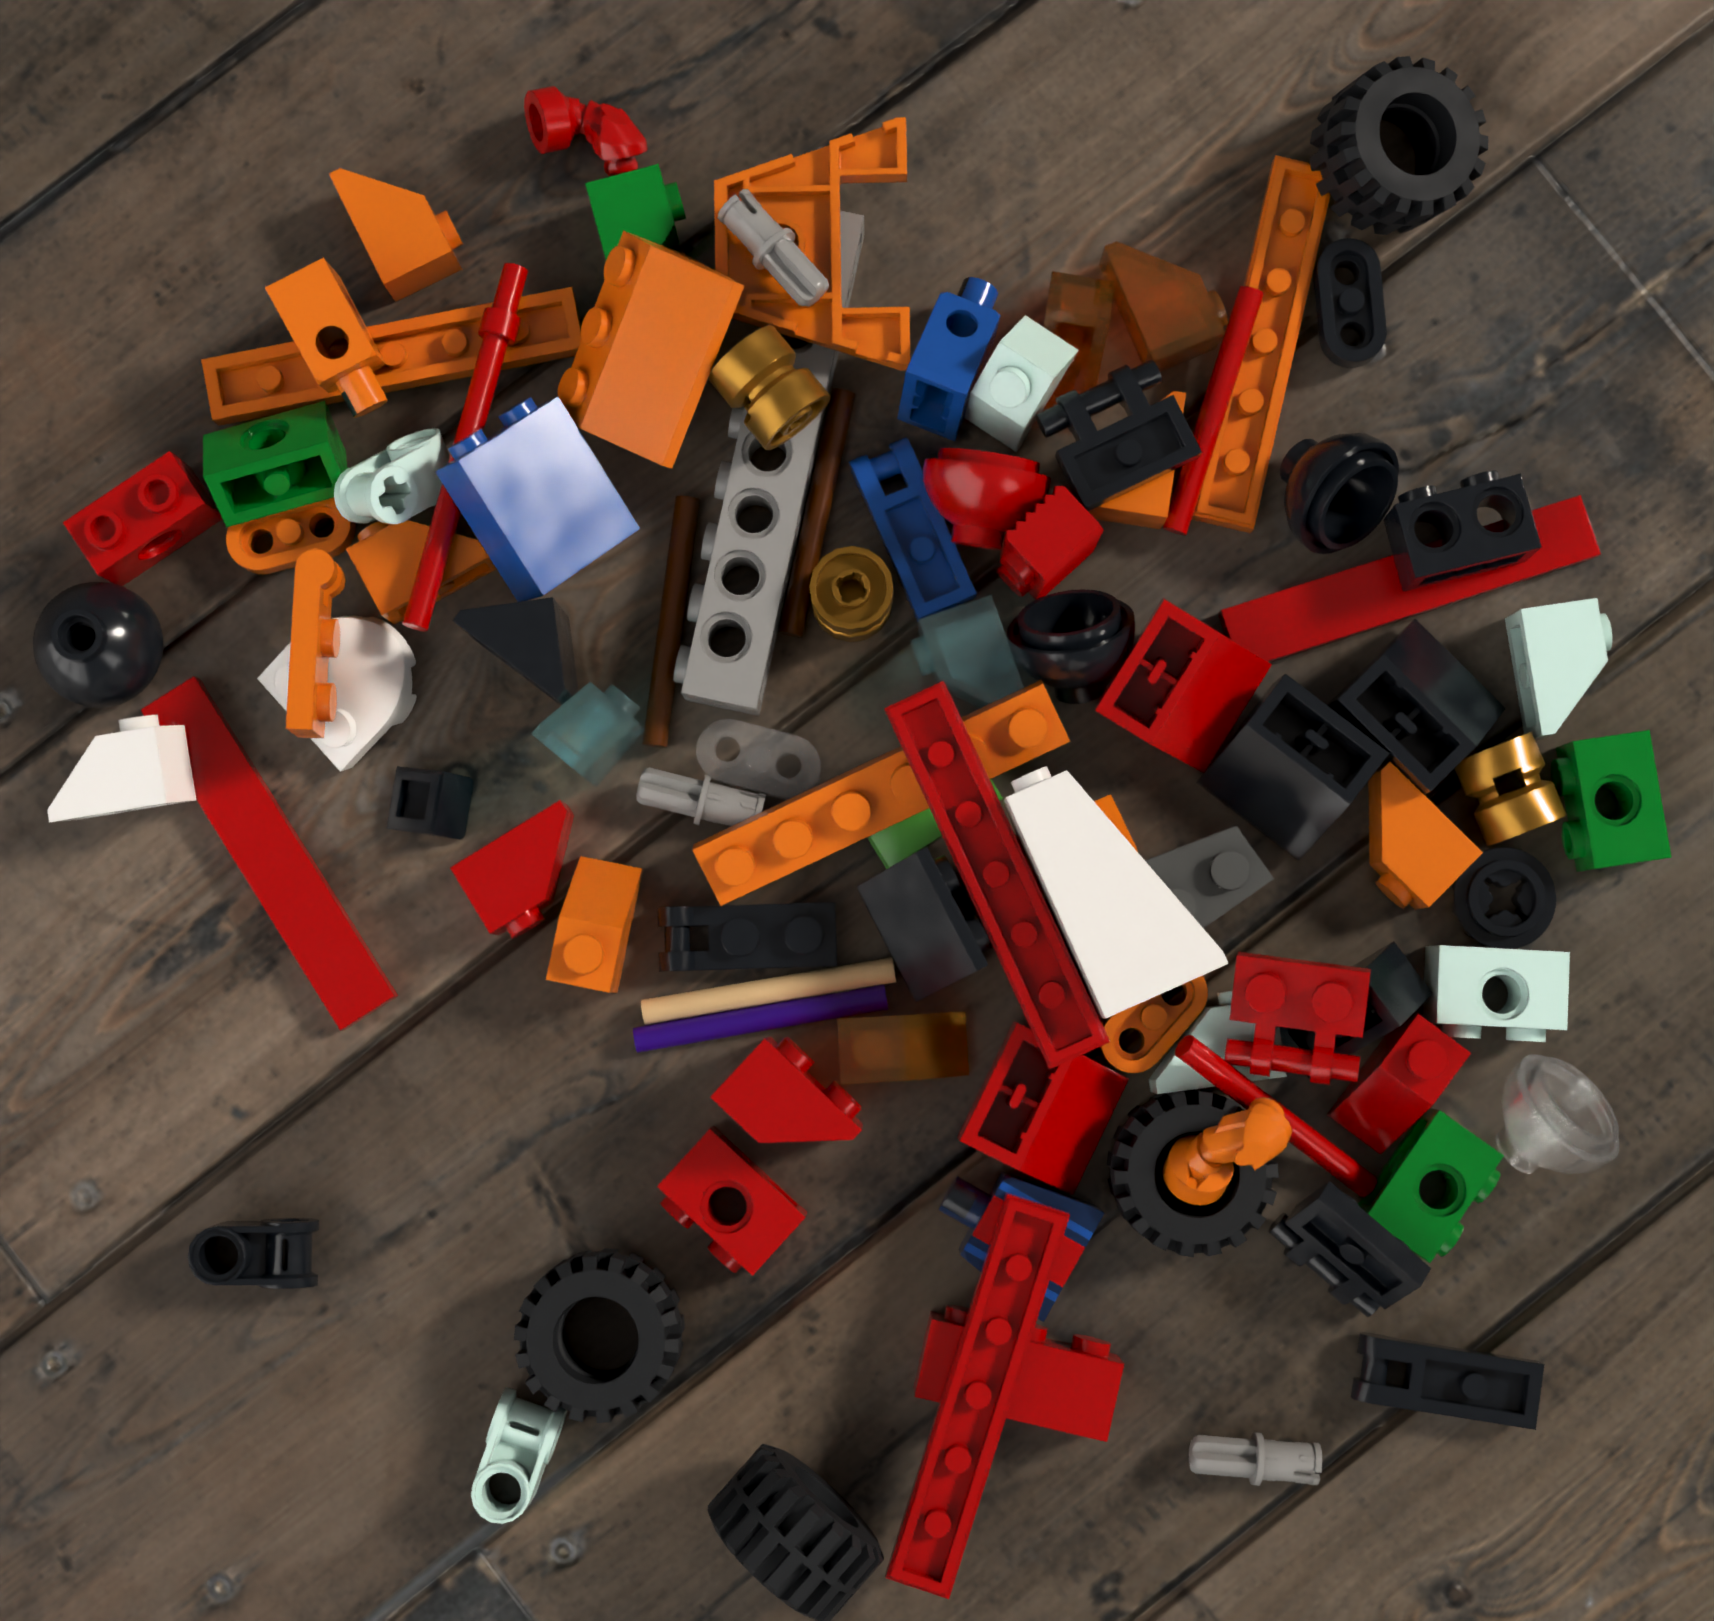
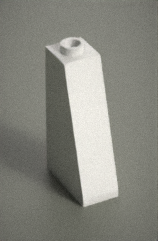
(1109, 904)

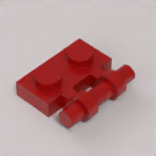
(1302, 997)

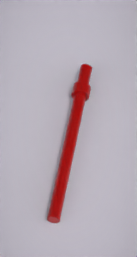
(498, 330)

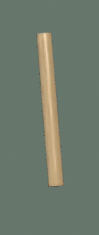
(768, 991)

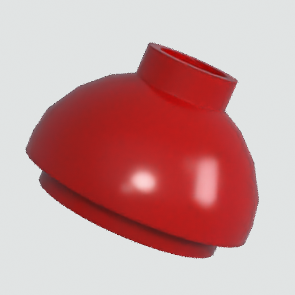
(983, 493)

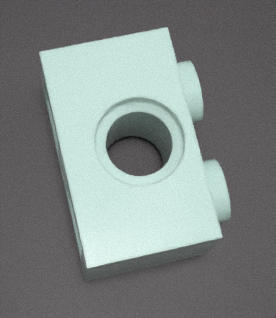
(1534, 982)

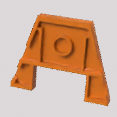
(806, 198)

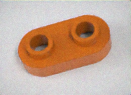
(292, 534)
(1157, 1024)

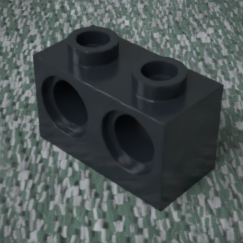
(1465, 543)

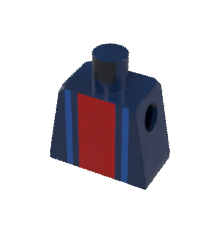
(981, 1210)

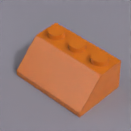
(648, 348)

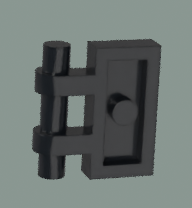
(1126, 452)
(1349, 1250)

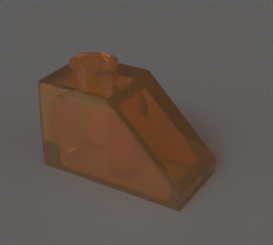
(1163, 306)
(1079, 314)
(902, 1047)

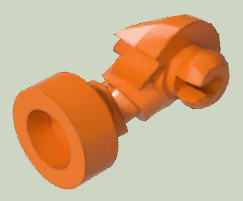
(1203, 1163)

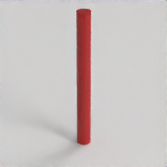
(1214, 408)
(1303, 1135)

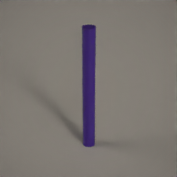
(760, 1018)

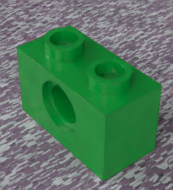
(273, 463)
(1629, 770)
(1469, 1173)

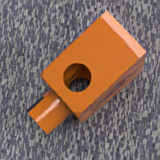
(319, 315)

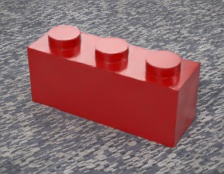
(1059, 1384)

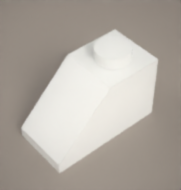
(128, 772)

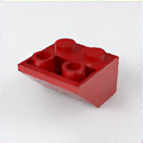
(1182, 686)
(783, 1102)
(1041, 1116)

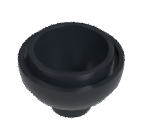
(1338, 489)
(1073, 641)
(124, 648)

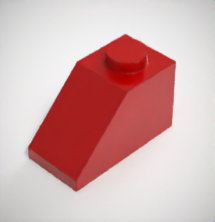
(517, 872)
(1399, 1082)

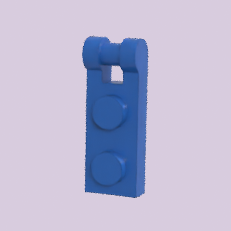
(913, 532)

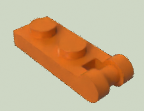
(313, 642)

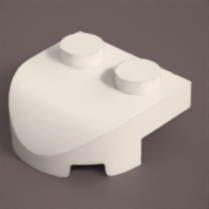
(370, 684)

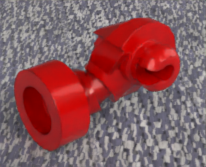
(557, 118)

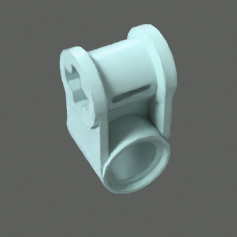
(394, 481)
(517, 1444)

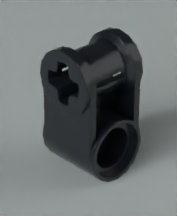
(270, 1253)

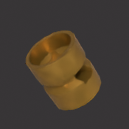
(763, 381)
(851, 593)
(1516, 810)

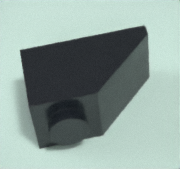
(1392, 998)

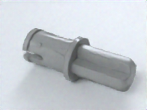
(773, 248)
(697, 797)
(1256, 1459)

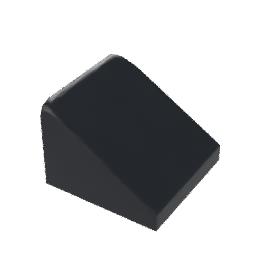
(430, 802)

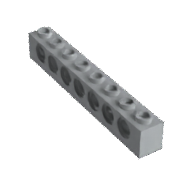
(741, 680)

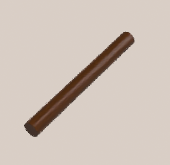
(817, 511)
(671, 621)

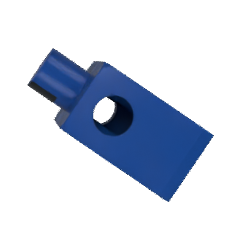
(950, 358)

